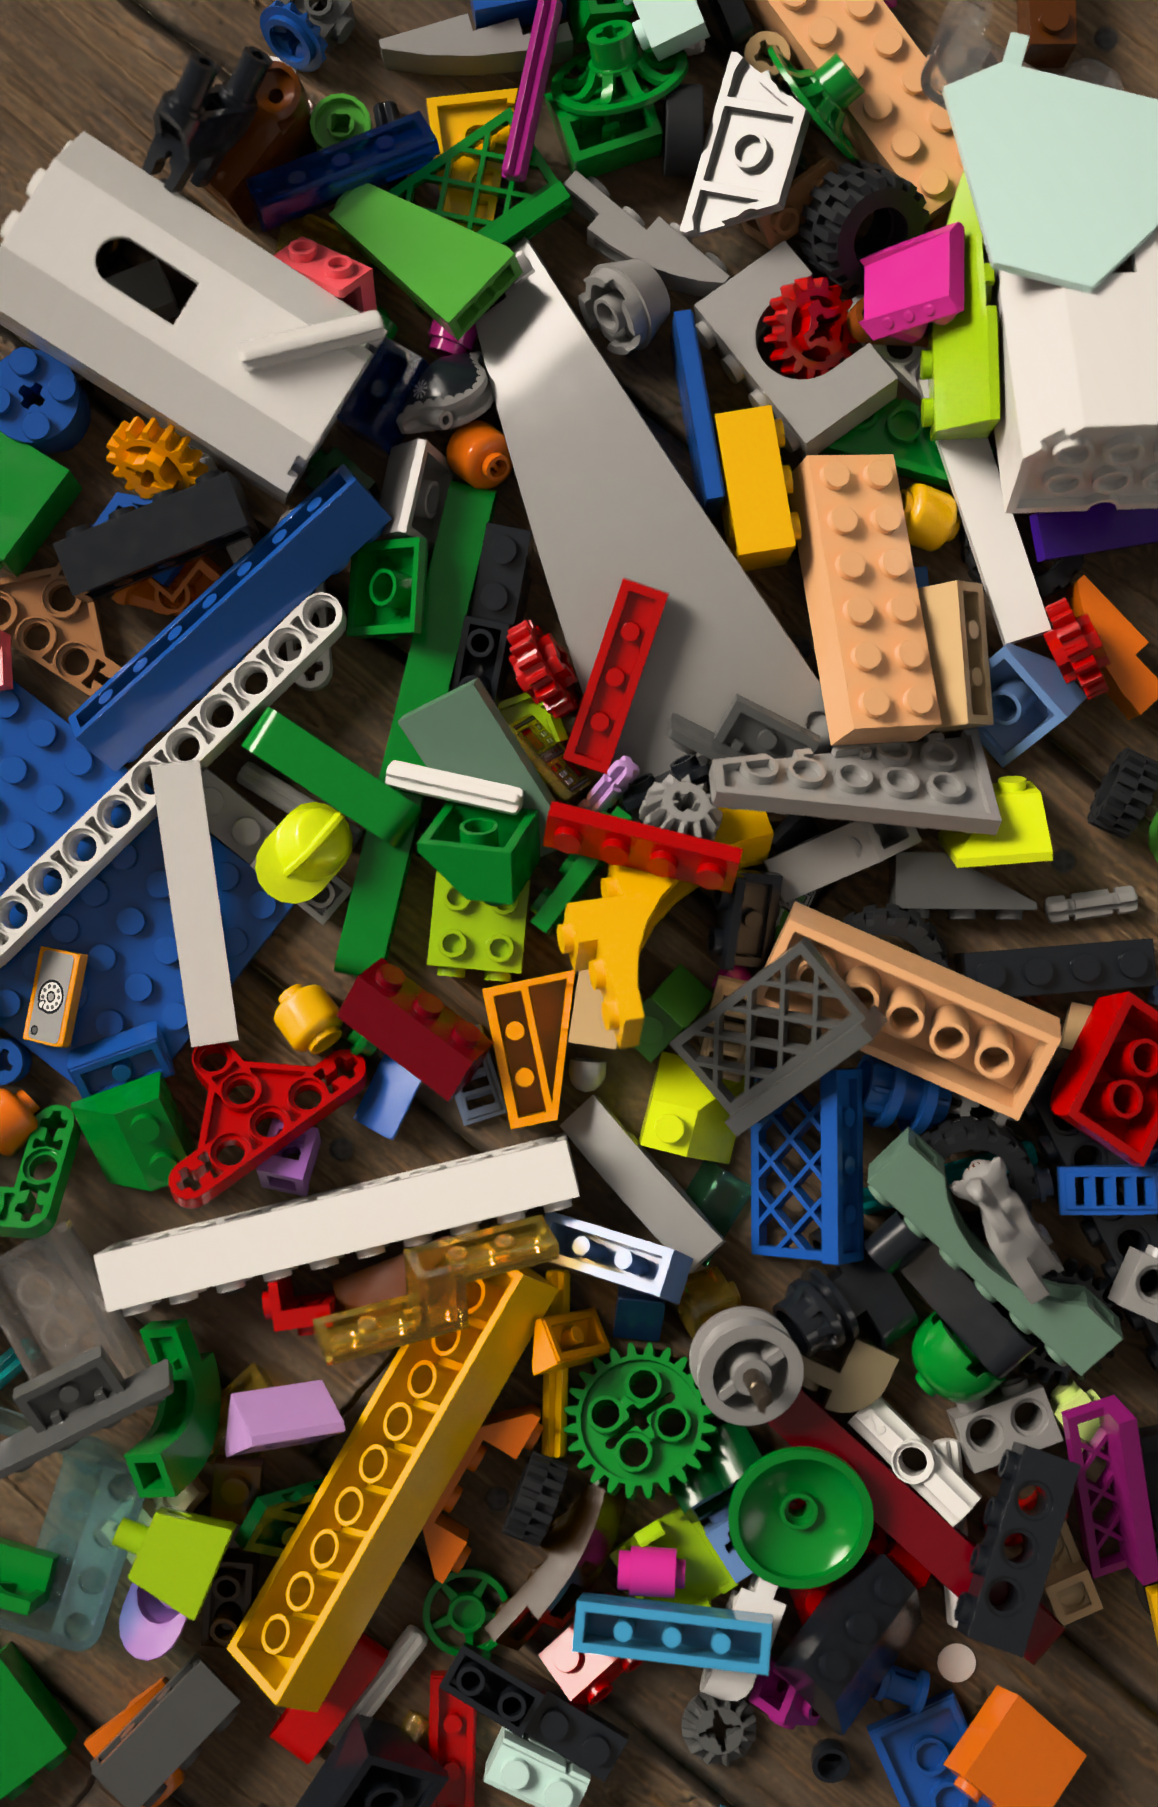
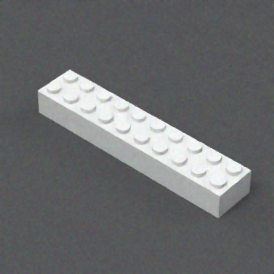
(335, 1223)

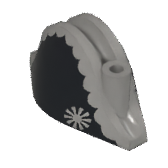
(447, 395)

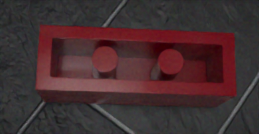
(414, 1028)

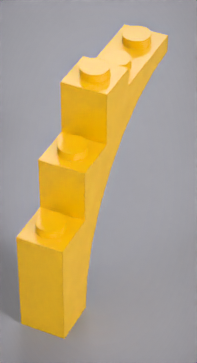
(612, 930)

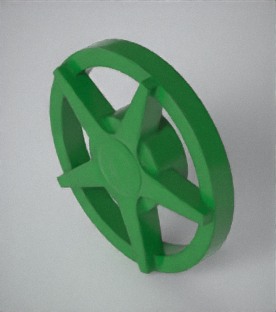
(465, 1610)

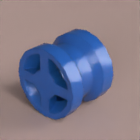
(14, 1062)

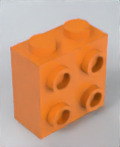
(1013, 1755)

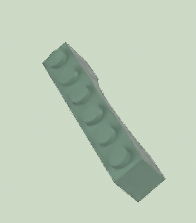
(1069, 1320)

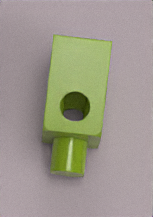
(176, 1556)

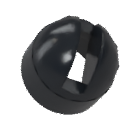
(830, 1760)

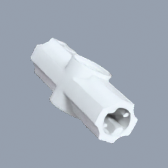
(937, 1482)

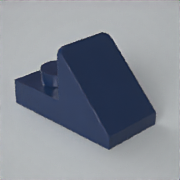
(638, 1315)

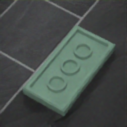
(471, 738)

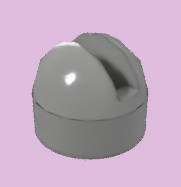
(587, 1073)

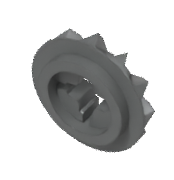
(705, 1745)

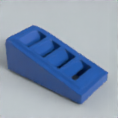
(1130, 1206)

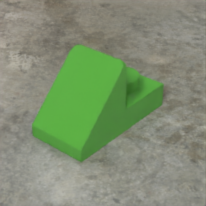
(670, 1010)

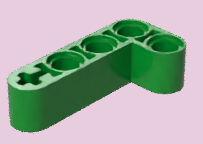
(331, 777)

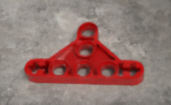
(236, 1124)

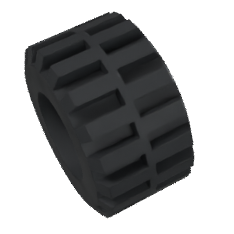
(841, 208)

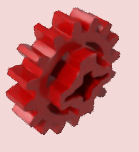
(809, 328)
(1076, 648)
(543, 668)

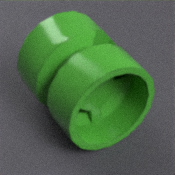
(338, 119)

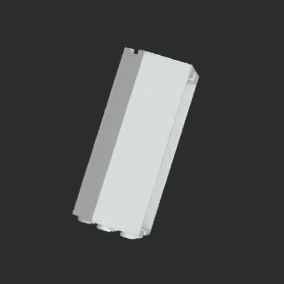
(186, 372)
(1079, 390)

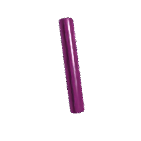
(531, 90)

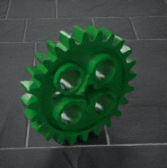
(666, 1456)

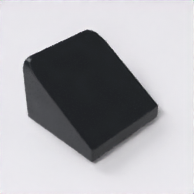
(793, 831)

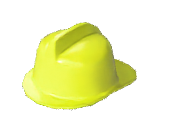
(303, 853)

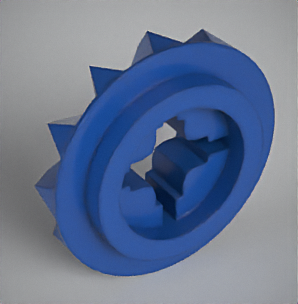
(293, 36)

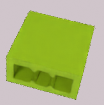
(476, 934)

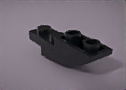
(496, 607)
(534, 1707)

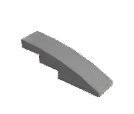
(456, 49)
(641, 1182)

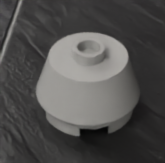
(625, 303)

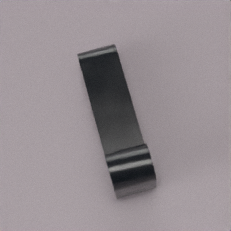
(953, 1295)

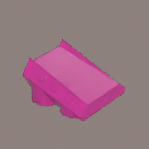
(914, 284)

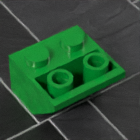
(606, 142)

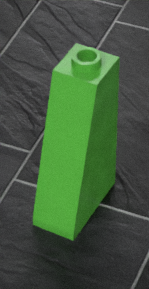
(430, 258)

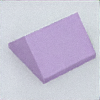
(281, 1418)

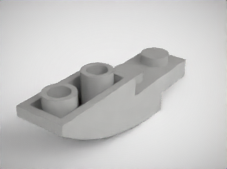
(621, 236)
(244, 831)

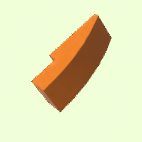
(1129, 681)

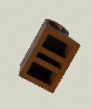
(273, 139)

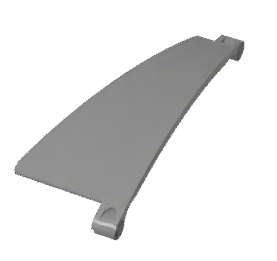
(617, 508)

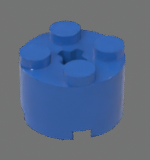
(63, 416)

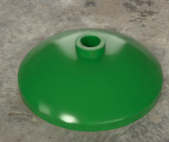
(804, 1544)

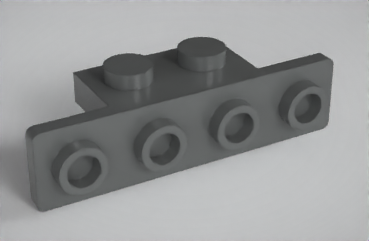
(742, 732)
(77, 1402)

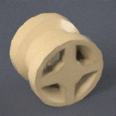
(758, 45)

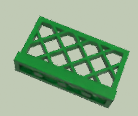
(525, 219)

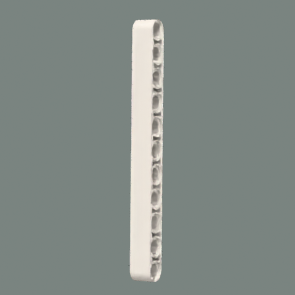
(131, 788)

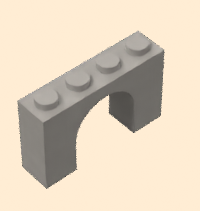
(813, 409)

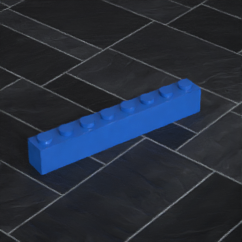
(229, 619)

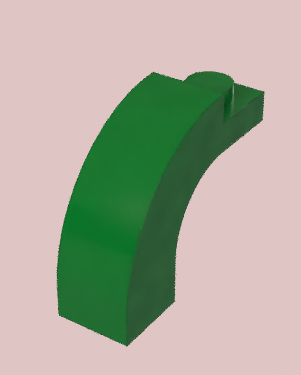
(185, 1420)

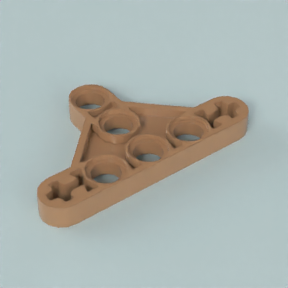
(69, 630)

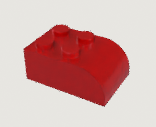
(1113, 1078)

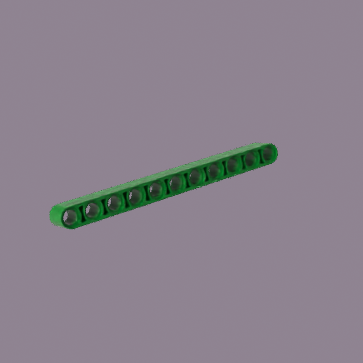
(427, 676)

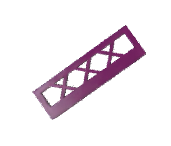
(1127, 1490)

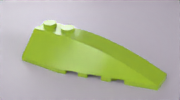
(964, 352)

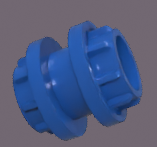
(900, 1095)

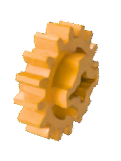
(153, 457)

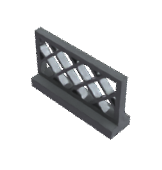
(808, 1061)

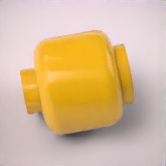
(929, 516)
(308, 1018)

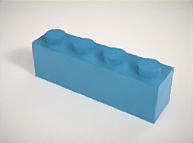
(673, 1633)

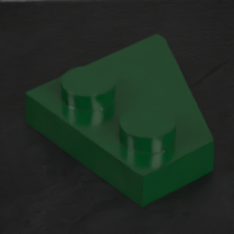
(275, 1518)

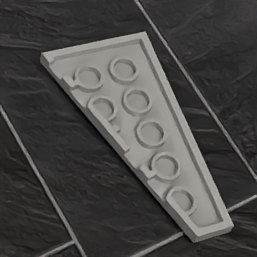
(892, 783)

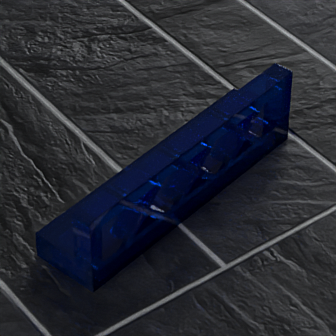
(326, 174)

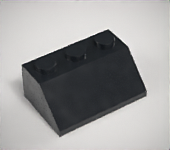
(852, 1639)
(375, 1768)

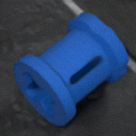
(904, 1687)

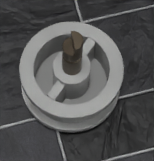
(746, 1366)

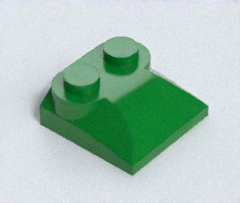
(388, 589)

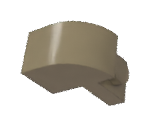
(855, 1379)

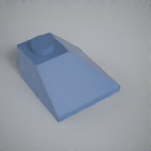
(1026, 701)

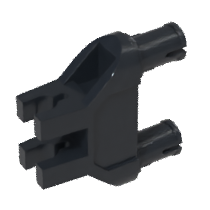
(204, 122)

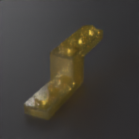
(435, 1289)

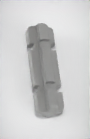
(1091, 904)

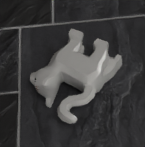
(1009, 1226)

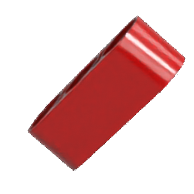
(306, 1732)

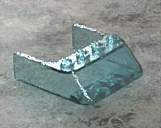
(79, 1525)

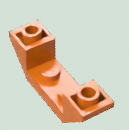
(444, 1536)

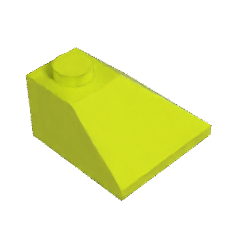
(1021, 835)
(685, 1115)

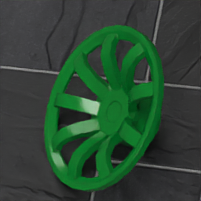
(613, 55)
(830, 91)

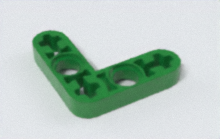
(19, 1199)

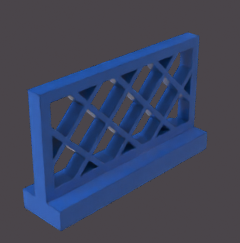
(836, 1165)

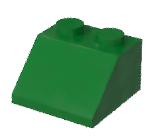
(483, 851)
(135, 1132)

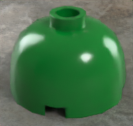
(948, 1365)

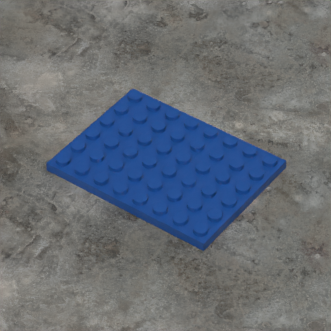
(124, 911)

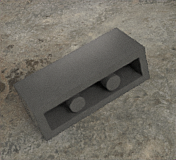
(166, 1734)

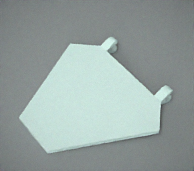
(1056, 169)

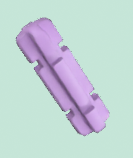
(611, 785)

